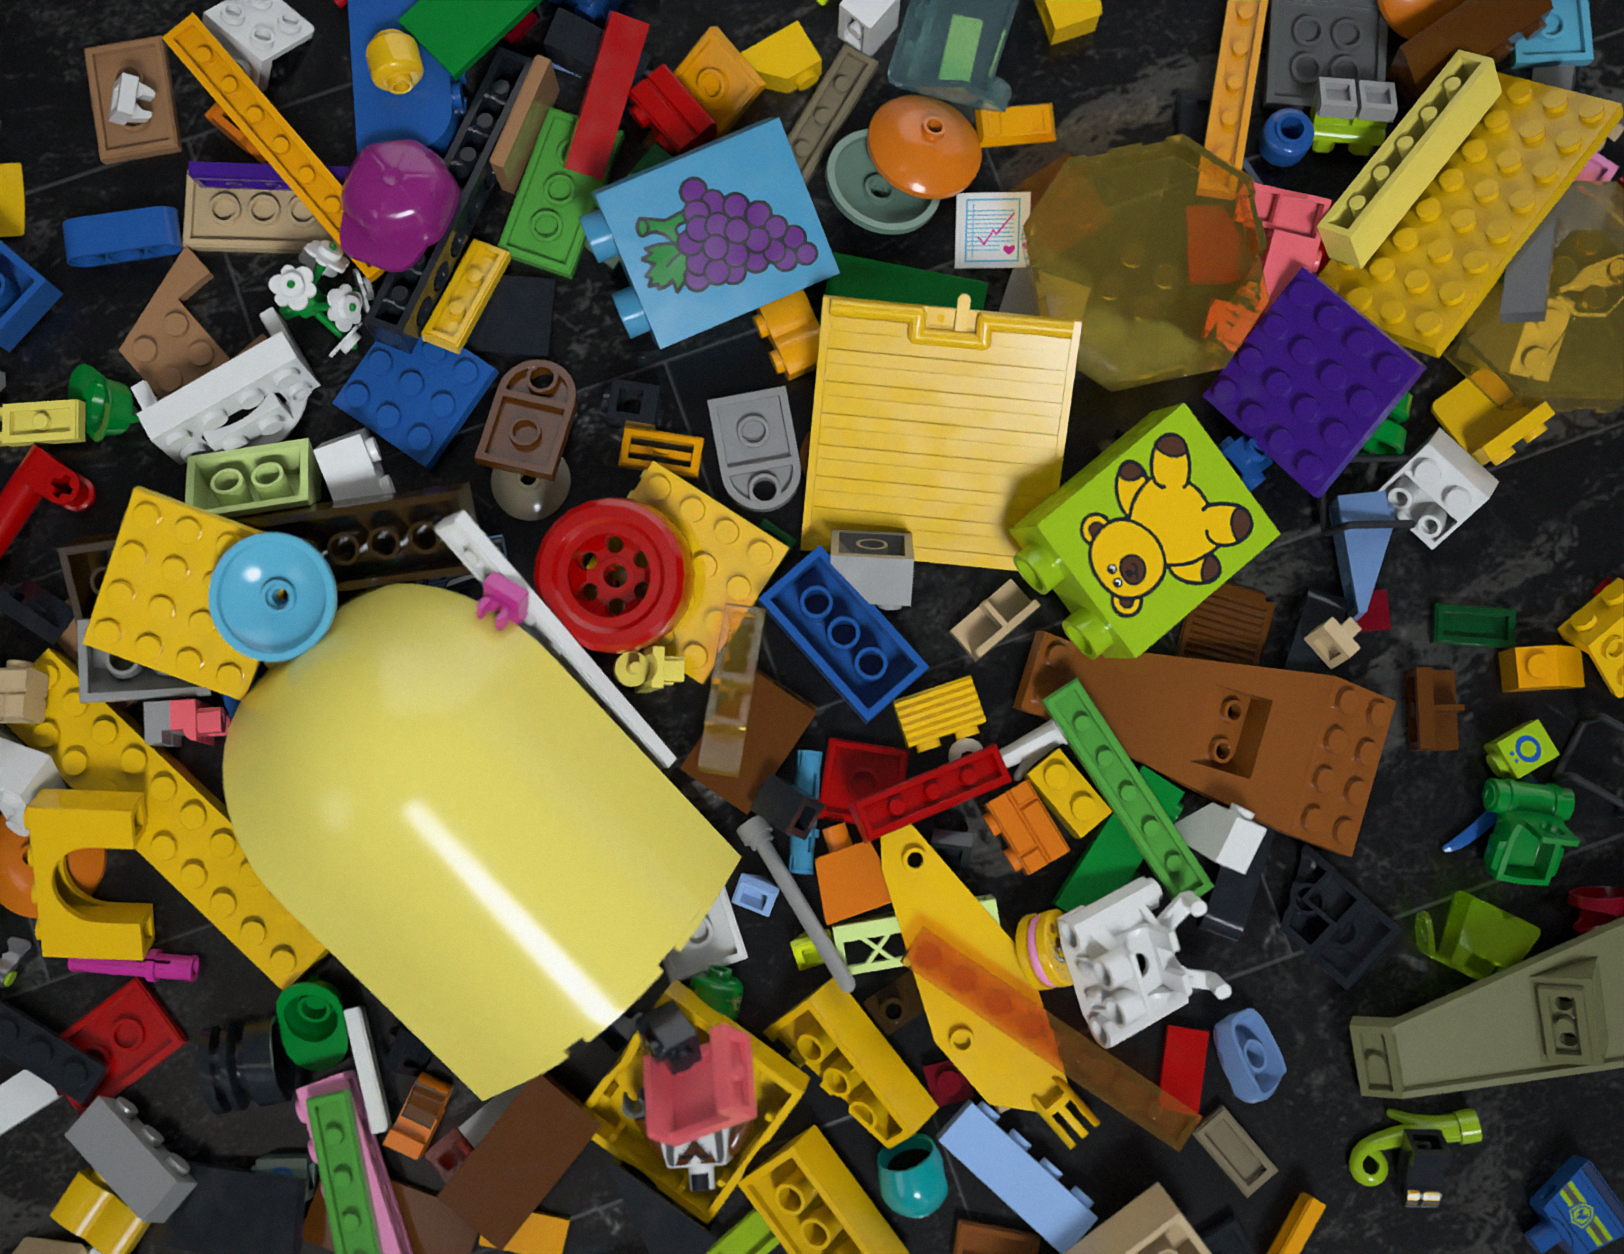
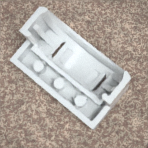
(241, 383)

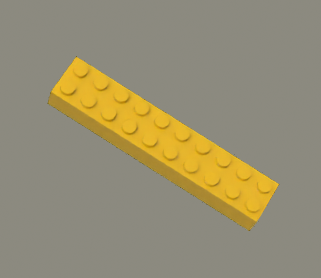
(186, 825)

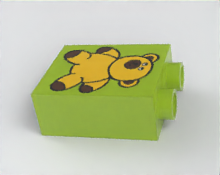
(1141, 535)

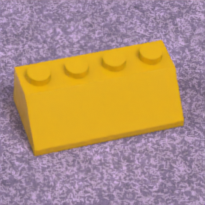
(817, 1202)

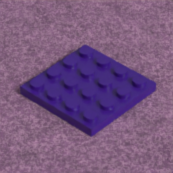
(1313, 382)

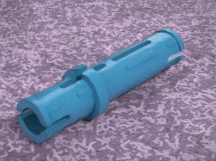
(807, 778)

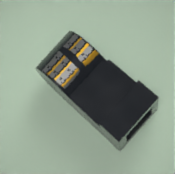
(1422, 1169)

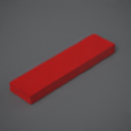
(606, 95)
(929, 793)

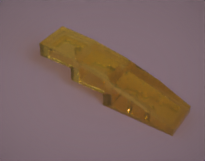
(731, 690)

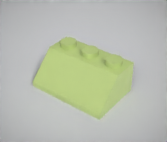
(254, 479)

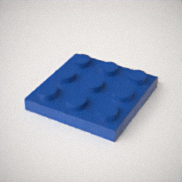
(416, 397)

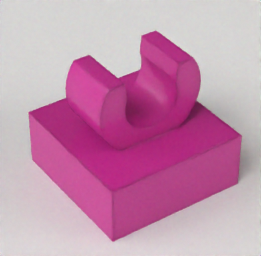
(504, 597)

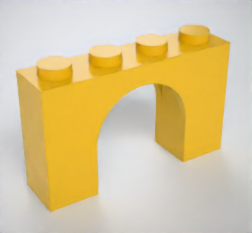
(69, 919)

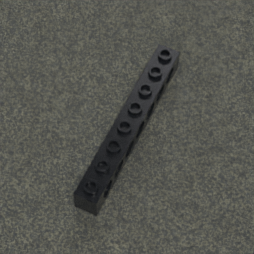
(411, 295)

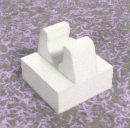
(125, 93)

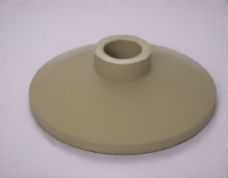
(531, 501)

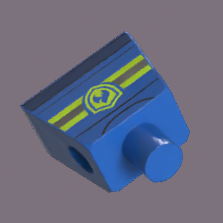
(1575, 1210)

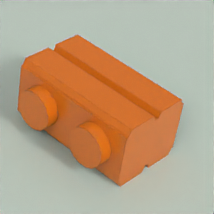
(1025, 828)

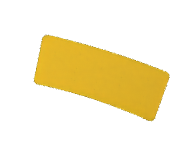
(11, 200)

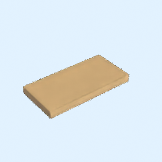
(248, 221)

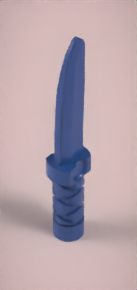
(1479, 825)

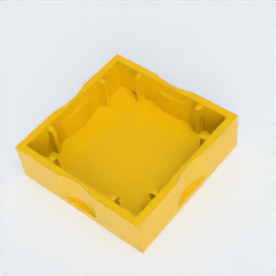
(776, 1087)

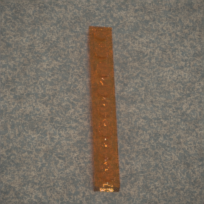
(1051, 1039)

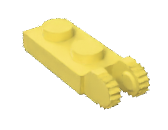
(43, 422)

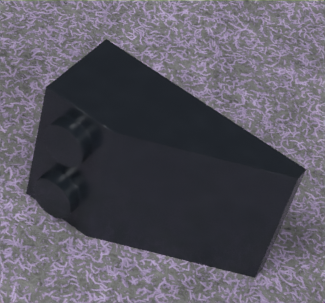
(659, 1219)

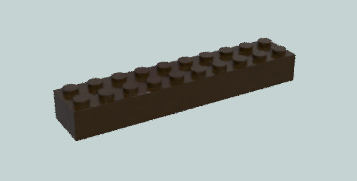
(361, 538)

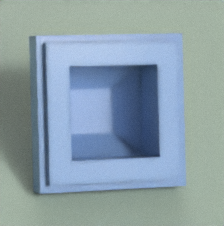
(755, 893)

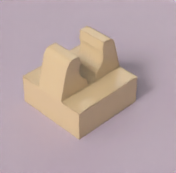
(1334, 641)

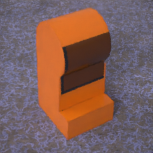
(419, 1116)

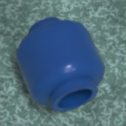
(1285, 137)

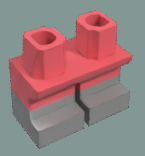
(170, 720)

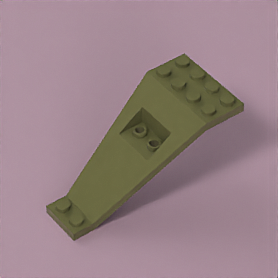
(1505, 1025)

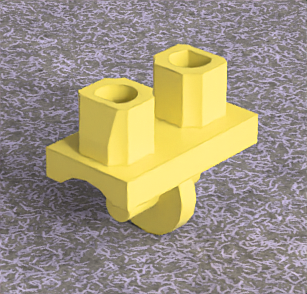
(648, 669)

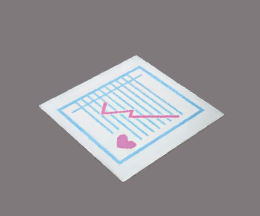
(990, 229)

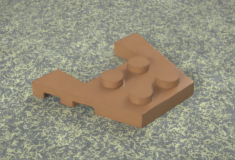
(167, 340)

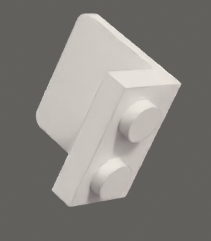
(257, 33)

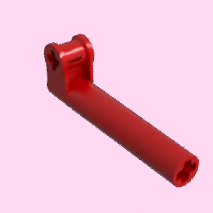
(38, 477)

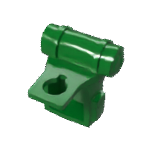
(1527, 830)

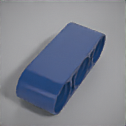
(122, 236)

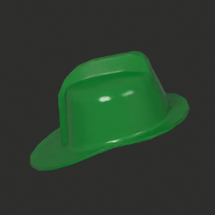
(107, 402)
(313, 1024)

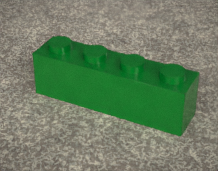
(1111, 855)

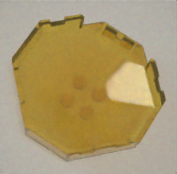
(1151, 257)
(1579, 348)

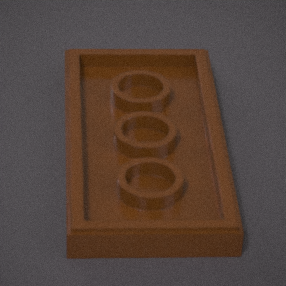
(520, 1159)
(428, 1222)

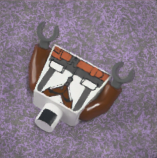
(696, 1155)

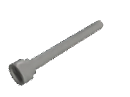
(757, 835)

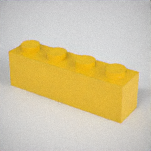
(854, 1062)

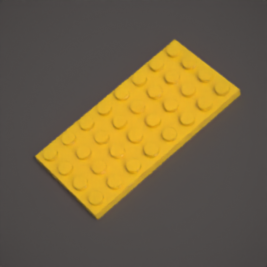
(1476, 213)

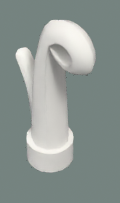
(1025, 750)

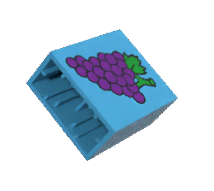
(710, 234)

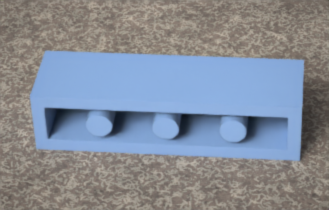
(1016, 1176)

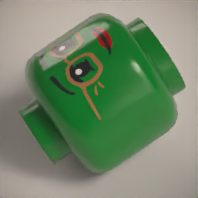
(718, 990)

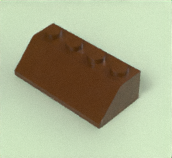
(1474, 27)

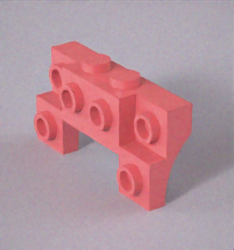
(1290, 234)

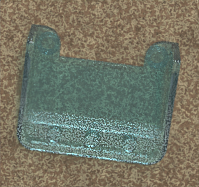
(954, 51)

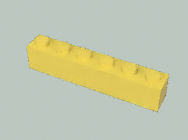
(1410, 158)

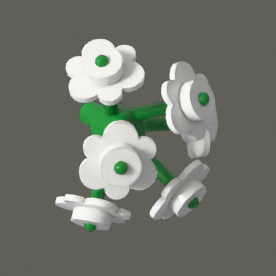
(298, 292)

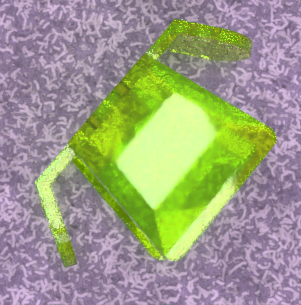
(1476, 937)

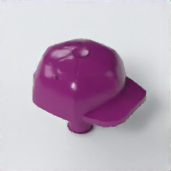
(396, 204)

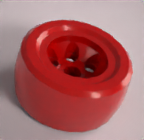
(562, 575)

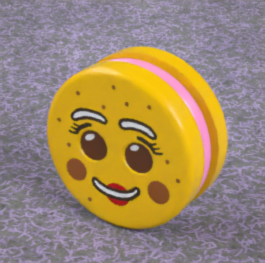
(1041, 951)

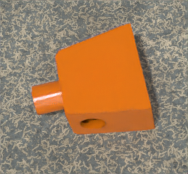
(849, 876)

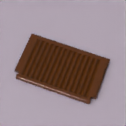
(1227, 627)

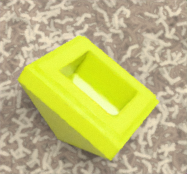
(805, 951)

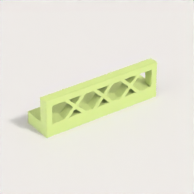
(882, 925)

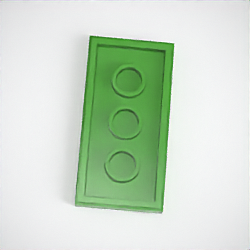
(550, 199)

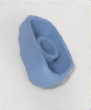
(1249, 1055)

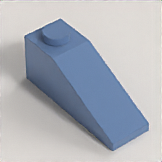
(1360, 550)

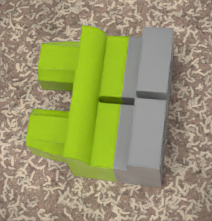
(1351, 114)

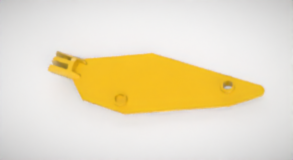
(989, 1059)

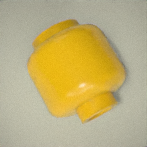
(394, 61)

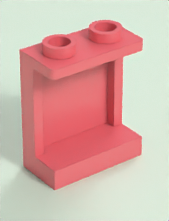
(706, 1096)

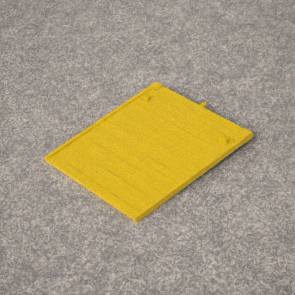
(936, 425)

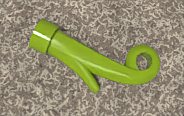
(1459, 1127)

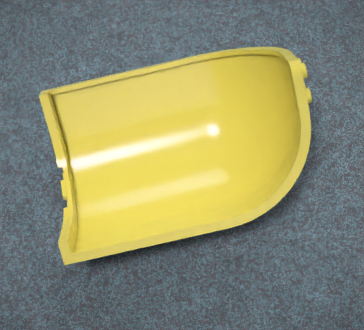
(466, 830)

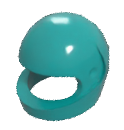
(915, 1190)

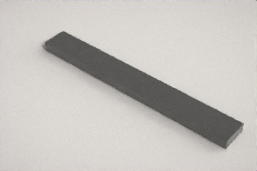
(1530, 269)

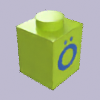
(1520, 750)

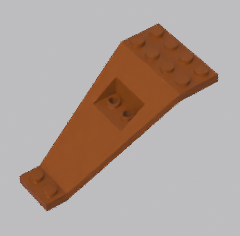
(1289, 751)

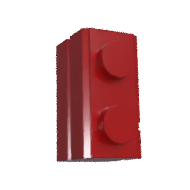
(671, 112)

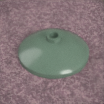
(854, 180)

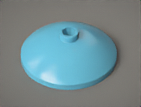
(247, 590)

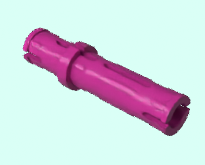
(153, 967)

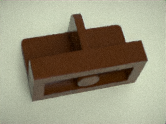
(1431, 709)

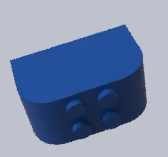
(426, 113)

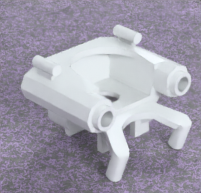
(1103, 965)

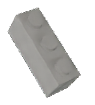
(132, 1158)

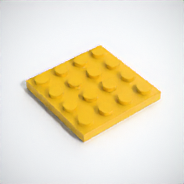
(729, 559)
(158, 594)

